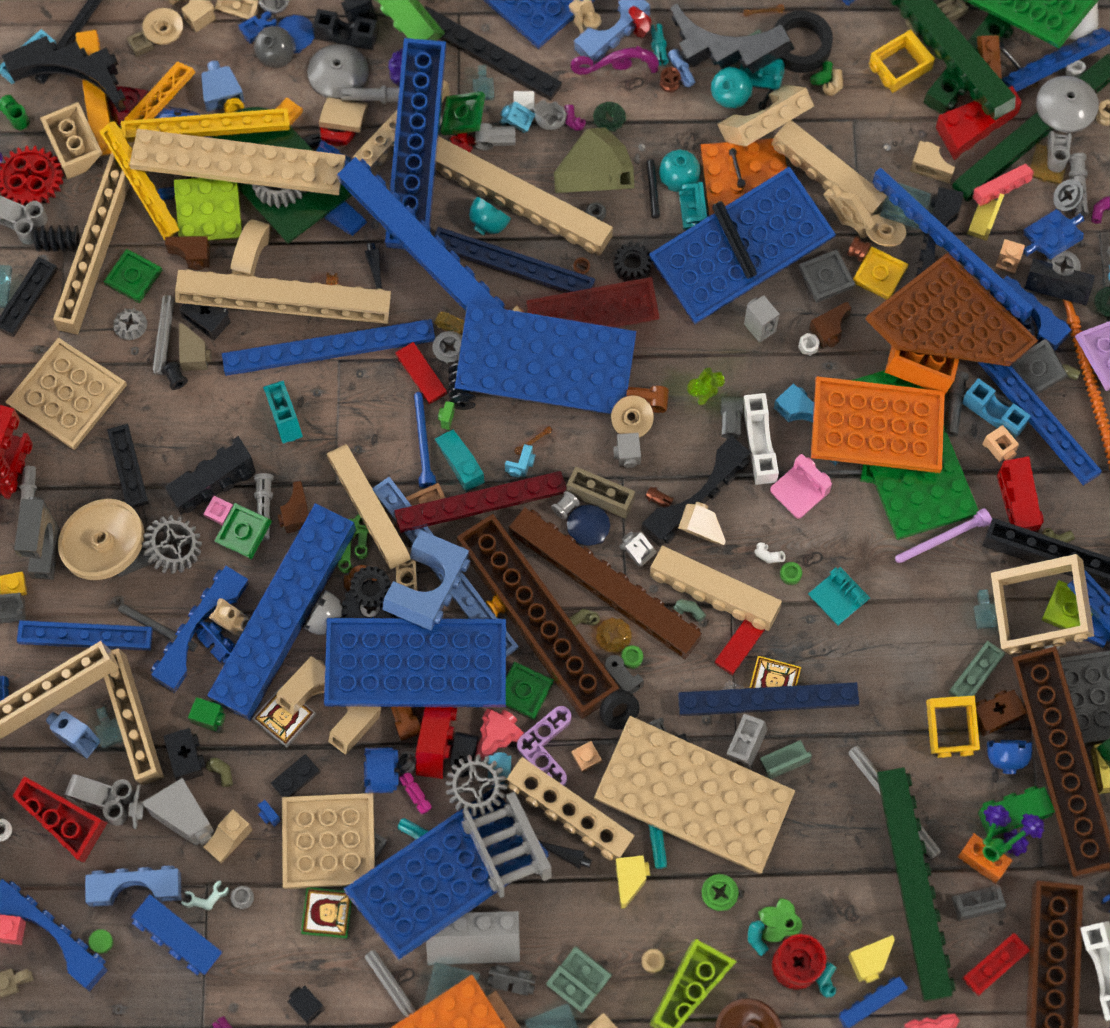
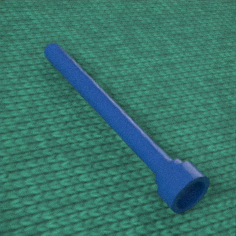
(426, 477)

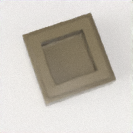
(139, 43)

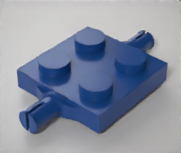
(1053, 234)

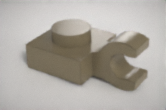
(9, 981)

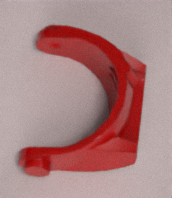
(641, 20)
(336, 138)

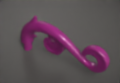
(616, 60)

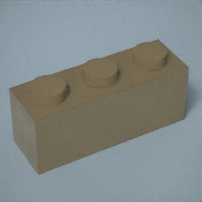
(601, 492)

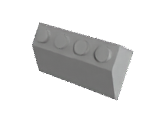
(477, 940)

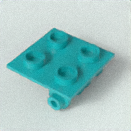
(839, 595)

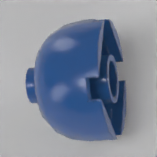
(1009, 754)

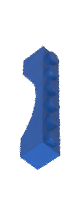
(172, 668)
(80, 964)

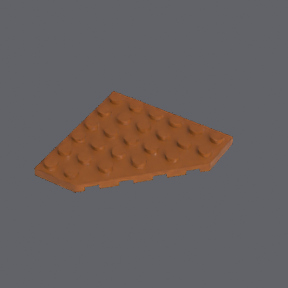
(951, 317)

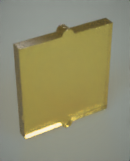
(1041, 169)

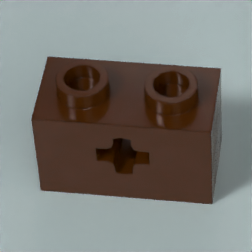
(991, 721)

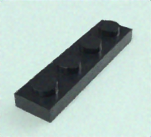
(26, 296)
(128, 466)

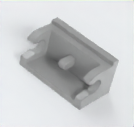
(747, 740)

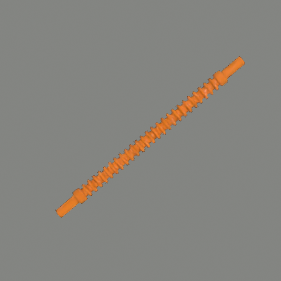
(1073, 322)

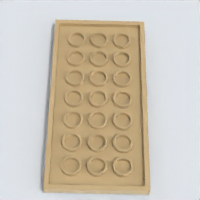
(694, 795)

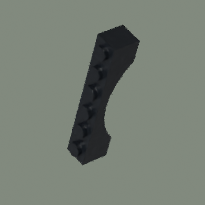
(946, 210)
(729, 460)

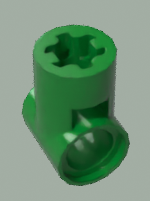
(12, 110)

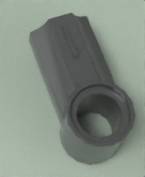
(731, 413)

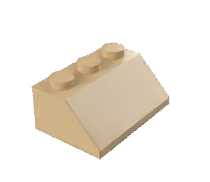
(72, 139)

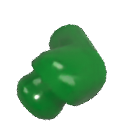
(823, 76)

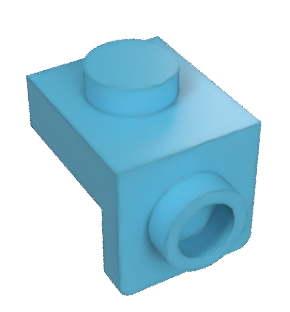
(526, 459)

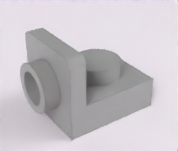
(637, 547)

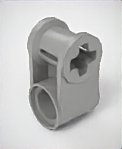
(1058, 147)

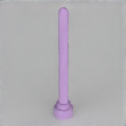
(982, 519)

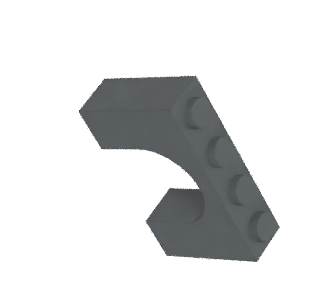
(37, 538)

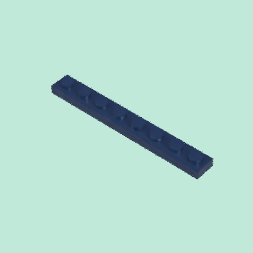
(514, 263)
(768, 699)

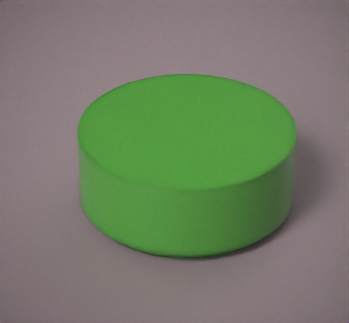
(790, 573)
(632, 657)
(100, 941)

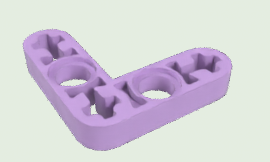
(537, 749)

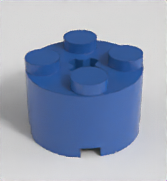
(379, 770)

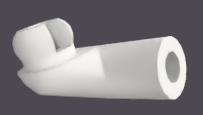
(769, 557)

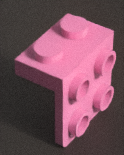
(801, 487)

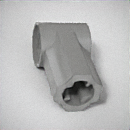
(494, 136)

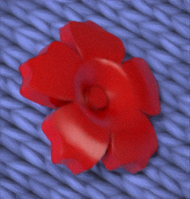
(463, 141)

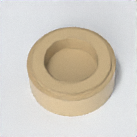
(653, 961)

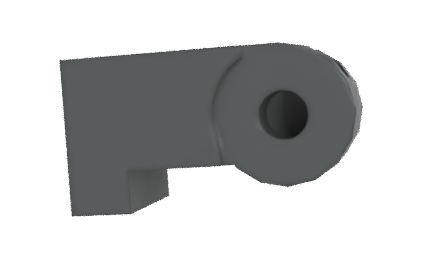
(615, 666)

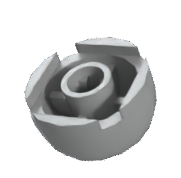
(326, 607)

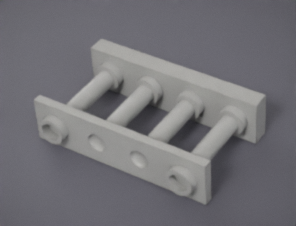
(520, 828)

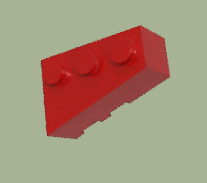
(1019, 494)
(434, 740)

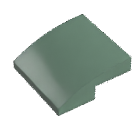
(579, 979)

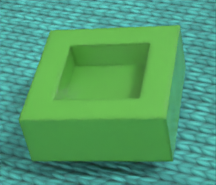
(446, 415)

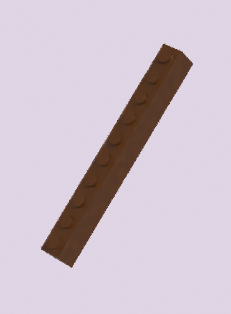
(605, 583)

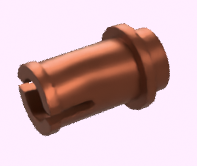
(657, 497)

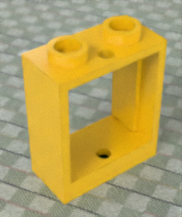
(917, 51)
(953, 702)

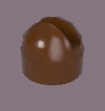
(583, 262)

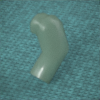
(689, 606)

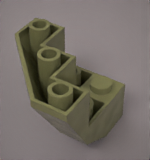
(595, 164)

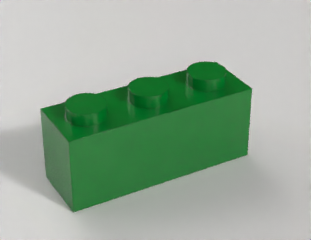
(1033, 802)

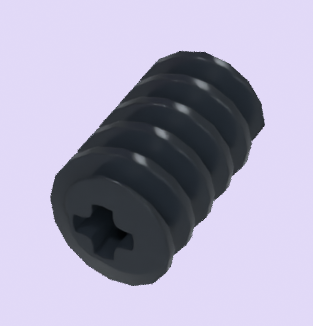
(56, 239)
(460, 398)

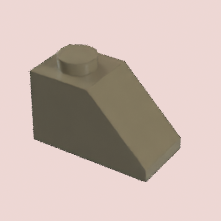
(192, 350)

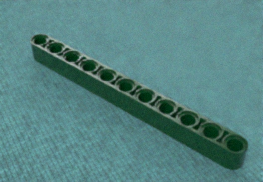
(1022, 139)

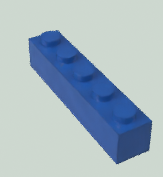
(872, 1002)

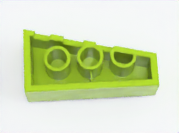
(694, 979)

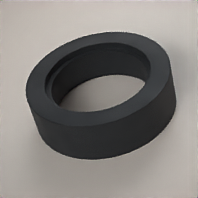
(819, 25)

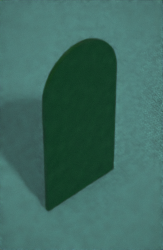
(297, 217)

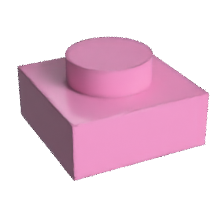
(218, 510)

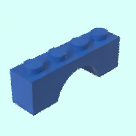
(1047, 324)

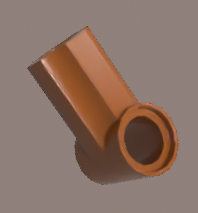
(656, 396)
(406, 722)

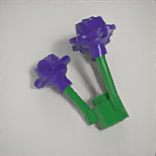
(1014, 841)

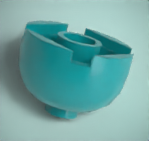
(731, 87)
(678, 169)
(487, 218)

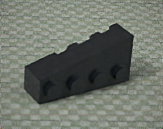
(211, 477)

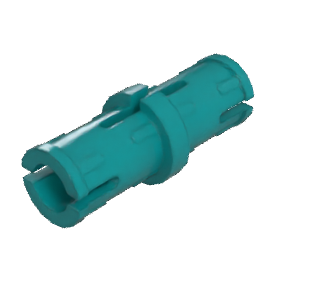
(659, 43)

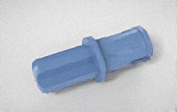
(678, 62)

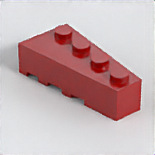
(969, 124)
(67, 822)

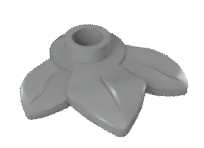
(136, 808)

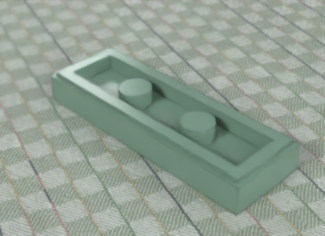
(977, 671)

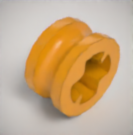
(495, 606)

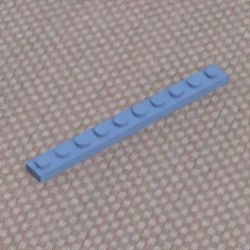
(465, 595)

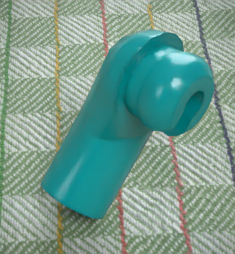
(754, 937)
(824, 981)

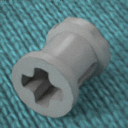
(565, 505)

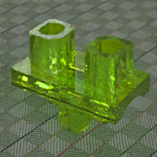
(705, 385)

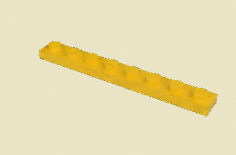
(212, 124)

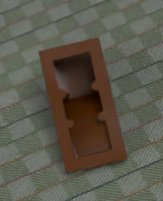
(192, 249)
(827, 325)
(295, 510)

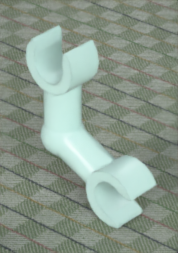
(207, 903)

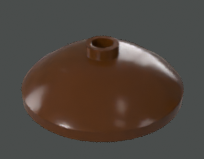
(748, 1014)

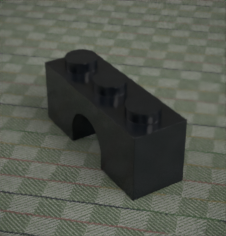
(332, 29)
(1045, 280)

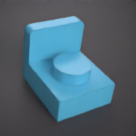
(517, 116)

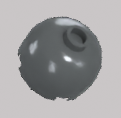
(274, 46)

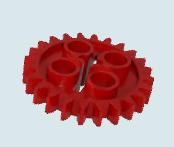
(29, 176)

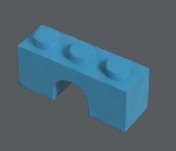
(982, 401)

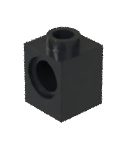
(305, 1004)

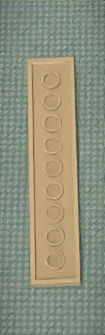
(237, 161)

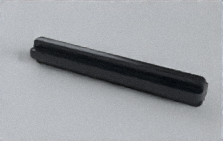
(734, 240)

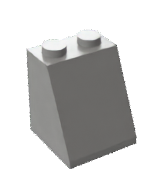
(180, 812)

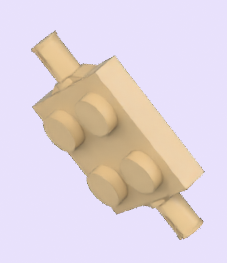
(849, 209)

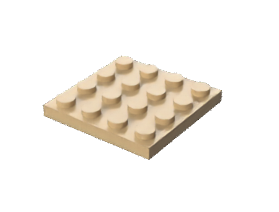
(66, 393)
(327, 839)

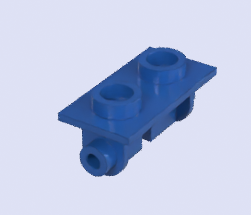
(212, 634)

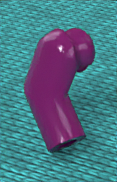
(575, 123)
(1099, 208)

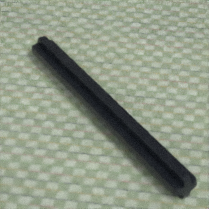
(75, 27)

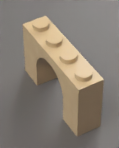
(787, 104)
(310, 681)

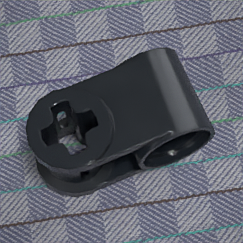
(463, 745)

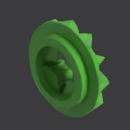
(717, 882)

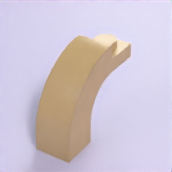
(249, 246)

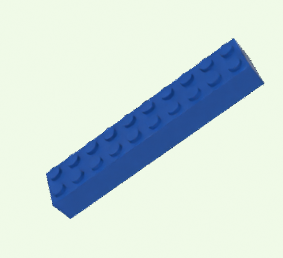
(417, 127)
(415, 236)
(282, 612)

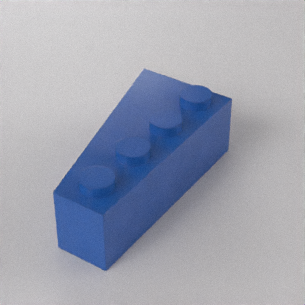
(176, 935)

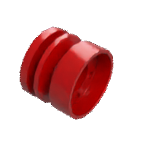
(808, 952)

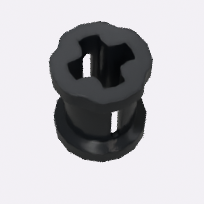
(174, 375)

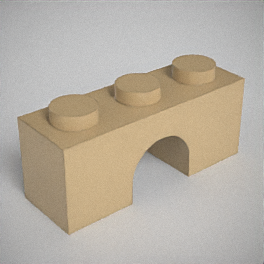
(197, 13)

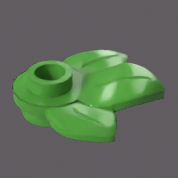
(777, 919)

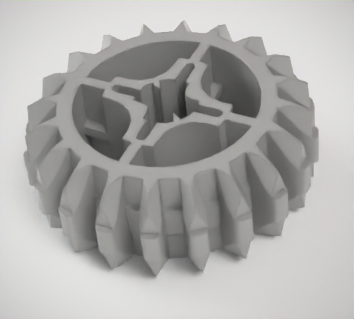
(276, 195)
(168, 528)
(481, 804)

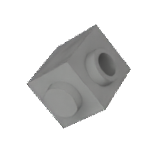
(628, 450)

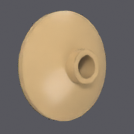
(162, 19)
(886, 231)
(642, 413)

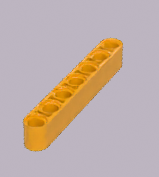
(95, 99)

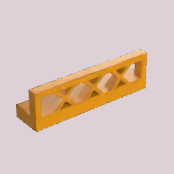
(162, 92)

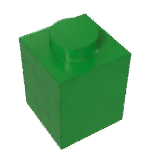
(206, 714)

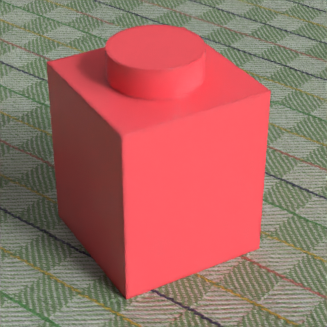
(11, 929)

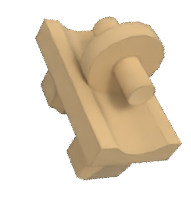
(584, 15)
(229, 617)

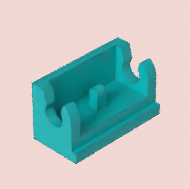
(767, 77)
(692, 204)

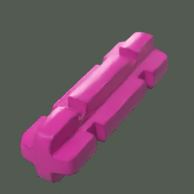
(415, 793)

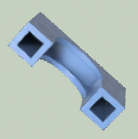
(427, 607)

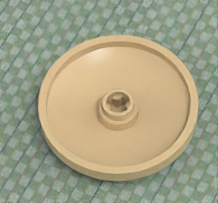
(101, 539)

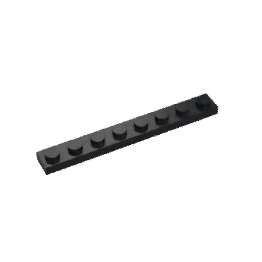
(496, 57)

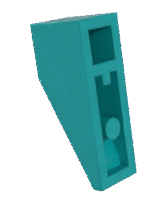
(283, 412)
(460, 460)

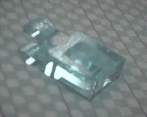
(483, 83)
(985, 612)
(108, 730)

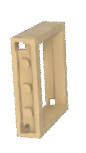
(1034, 571)

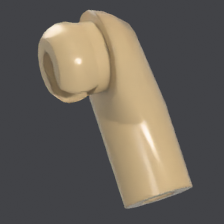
(836, 84)

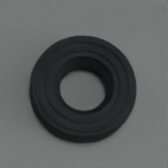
(612, 701)

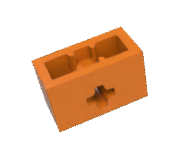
(973, 856)

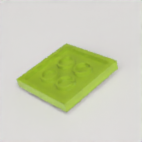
(208, 208)

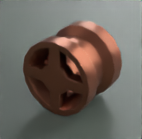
(673, 75)
(859, 249)

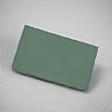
(785, 759)

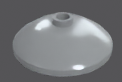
(329, 79)
(1063, 112)

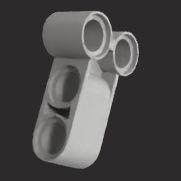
(21, 218)
(101, 796)

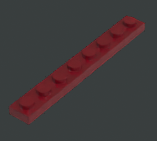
(480, 501)

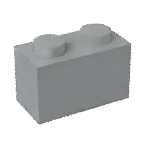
(761, 318)

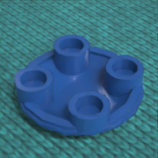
(300, 30)

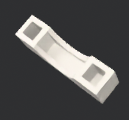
(758, 434)
(1098, 946)

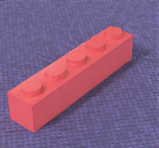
(1003, 184)

